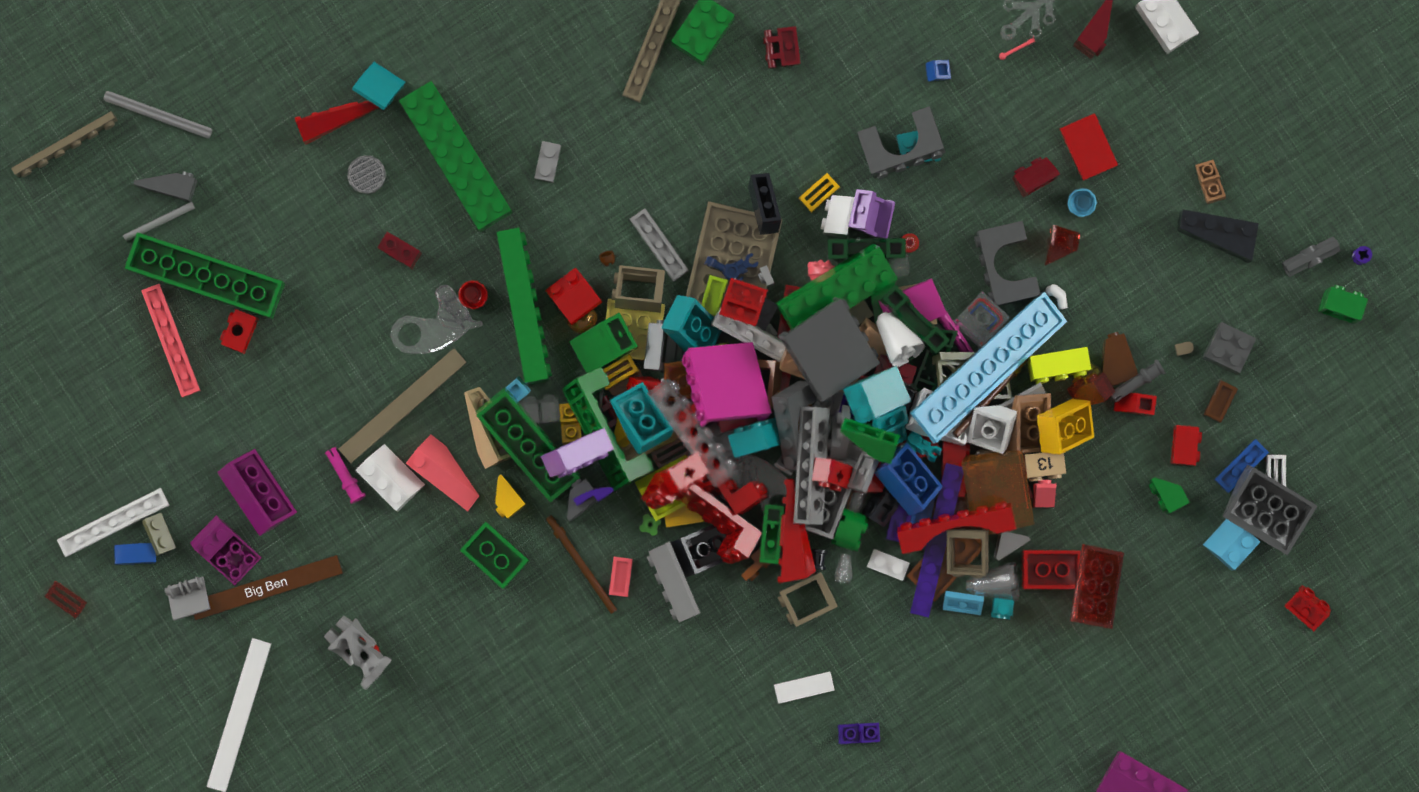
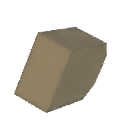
(1184, 348)

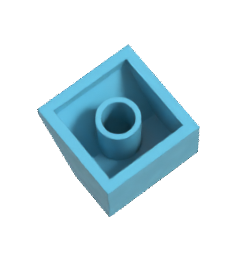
(1231, 544)

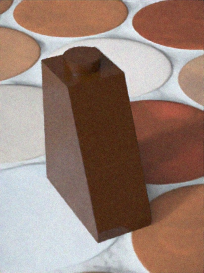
(1117, 359)

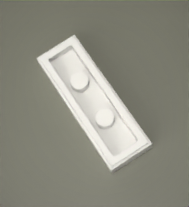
(804, 687)

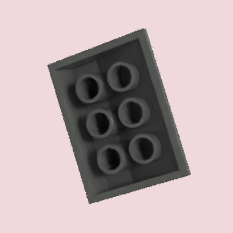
(1268, 509)

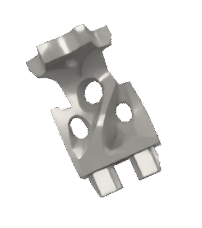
(357, 640)

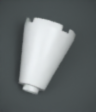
(898, 339)

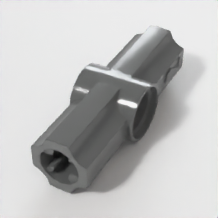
(1311, 256)

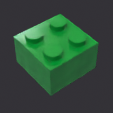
(1343, 304)

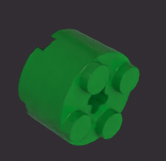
(849, 530)

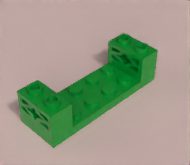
(587, 411)

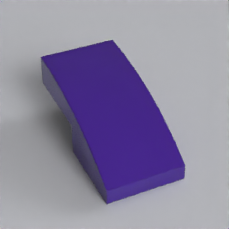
(599, 494)

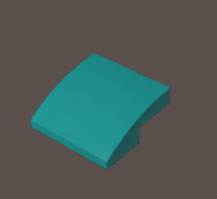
(378, 85)
(893, 422)

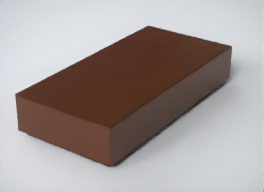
(1220, 401)

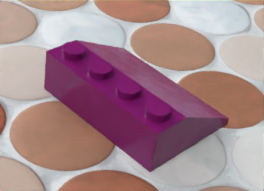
(1132, 776)

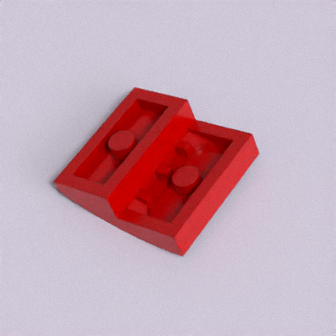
(743, 302)

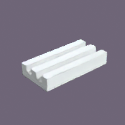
(1283, 467)

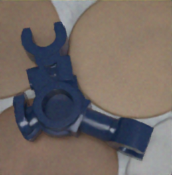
(732, 270)

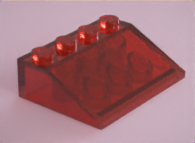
(1097, 586)

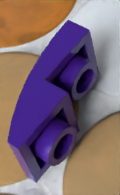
(858, 733)

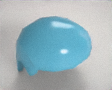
(1082, 202)

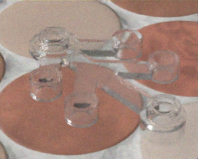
(1031, 9)

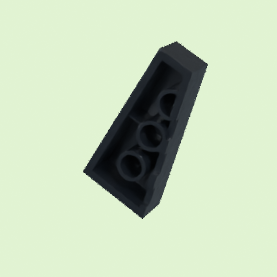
(1224, 233)

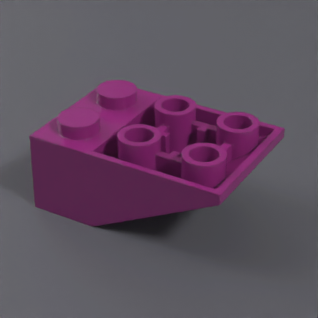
(225, 550)

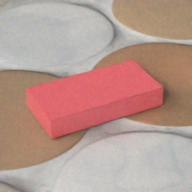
(620, 576)

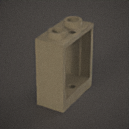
(643, 275)
(970, 532)
(791, 616)

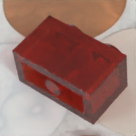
(1093, 388)

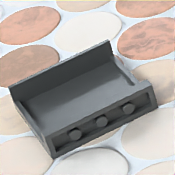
(830, 349)

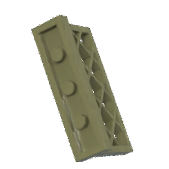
(957, 359)

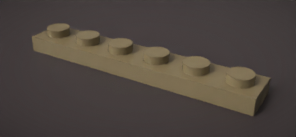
(71, 141)

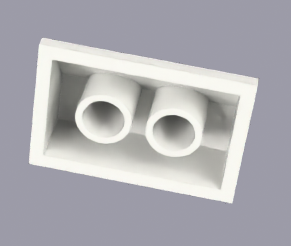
(1167, 22)
(390, 477)

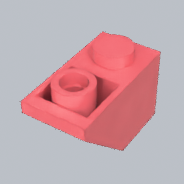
(1044, 494)

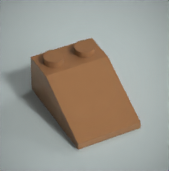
(1025, 430)

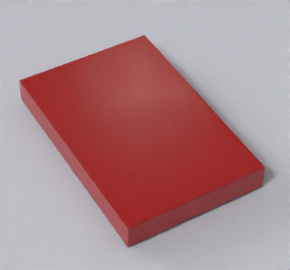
(1088, 147)

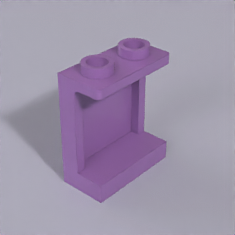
(871, 214)

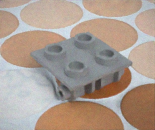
(188, 598)

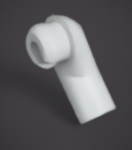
(1059, 294)

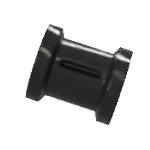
(819, 558)

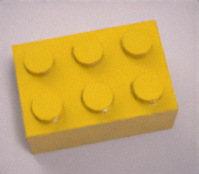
(1065, 426)

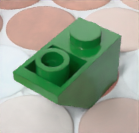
(1170, 495)

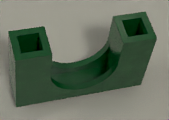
(848, 247)

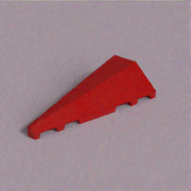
(324, 122)
(796, 551)

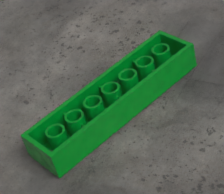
(455, 156)
(204, 275)
(523, 308)

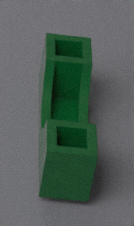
(900, 305)

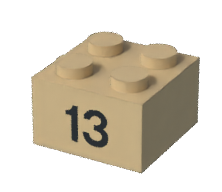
(1044, 465)

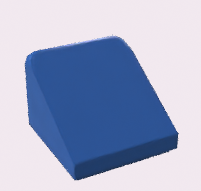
(938, 70)

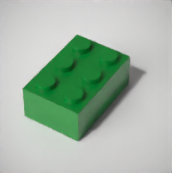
(702, 30)
(494, 555)

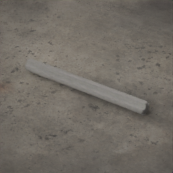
(157, 114)

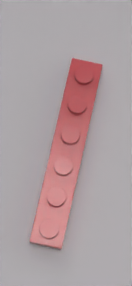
(171, 340)

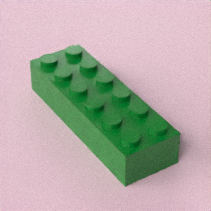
(850, 280)
(523, 441)

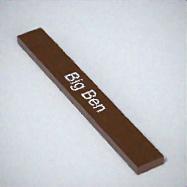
(272, 586)

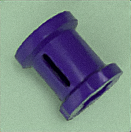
(1367, 253)

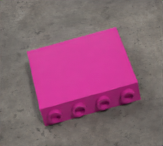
(726, 382)

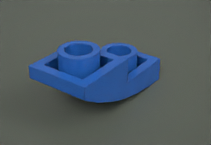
(134, 554)

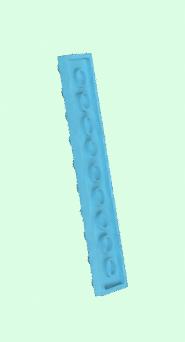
(988, 367)

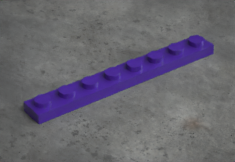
(936, 546)

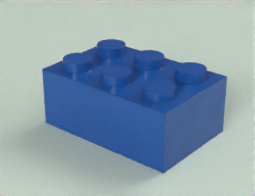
(909, 480)

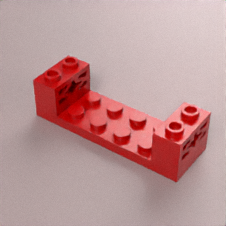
(739, 500)
(740, 535)

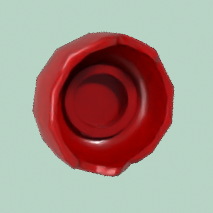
(473, 294)

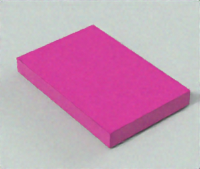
(925, 299)

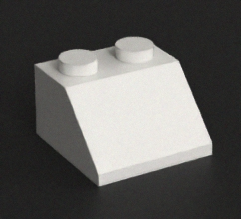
(838, 216)
(992, 427)

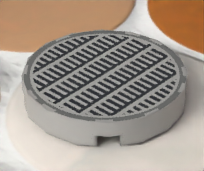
(366, 174)

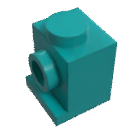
(1002, 608)

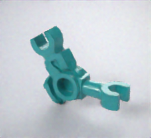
(922, 446)

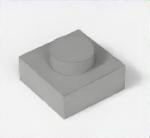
(765, 276)

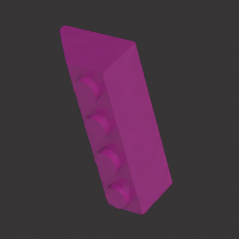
(256, 492)

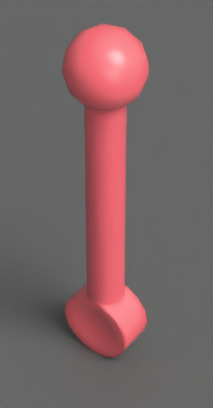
(1002, 56)

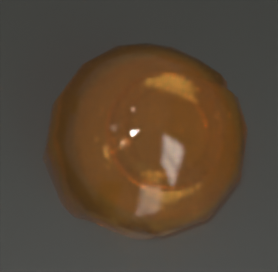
(585, 323)

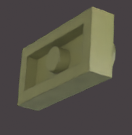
(159, 534)

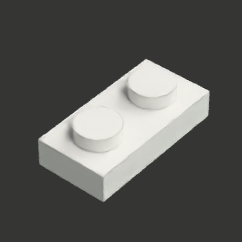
(888, 564)

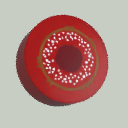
(912, 242)

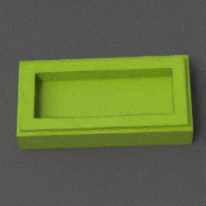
(714, 294)

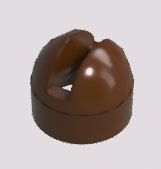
(607, 257)

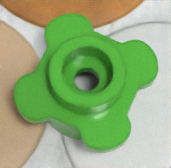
(645, 528)

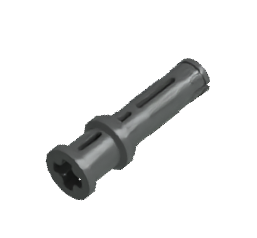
(1145, 376)

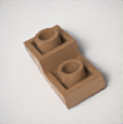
(1210, 181)

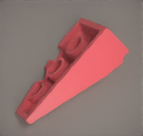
(440, 468)

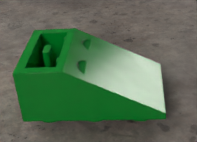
(603, 343)

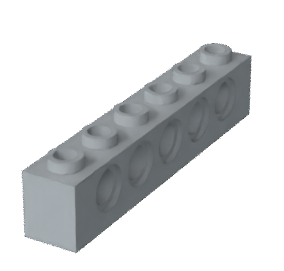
(811, 445)

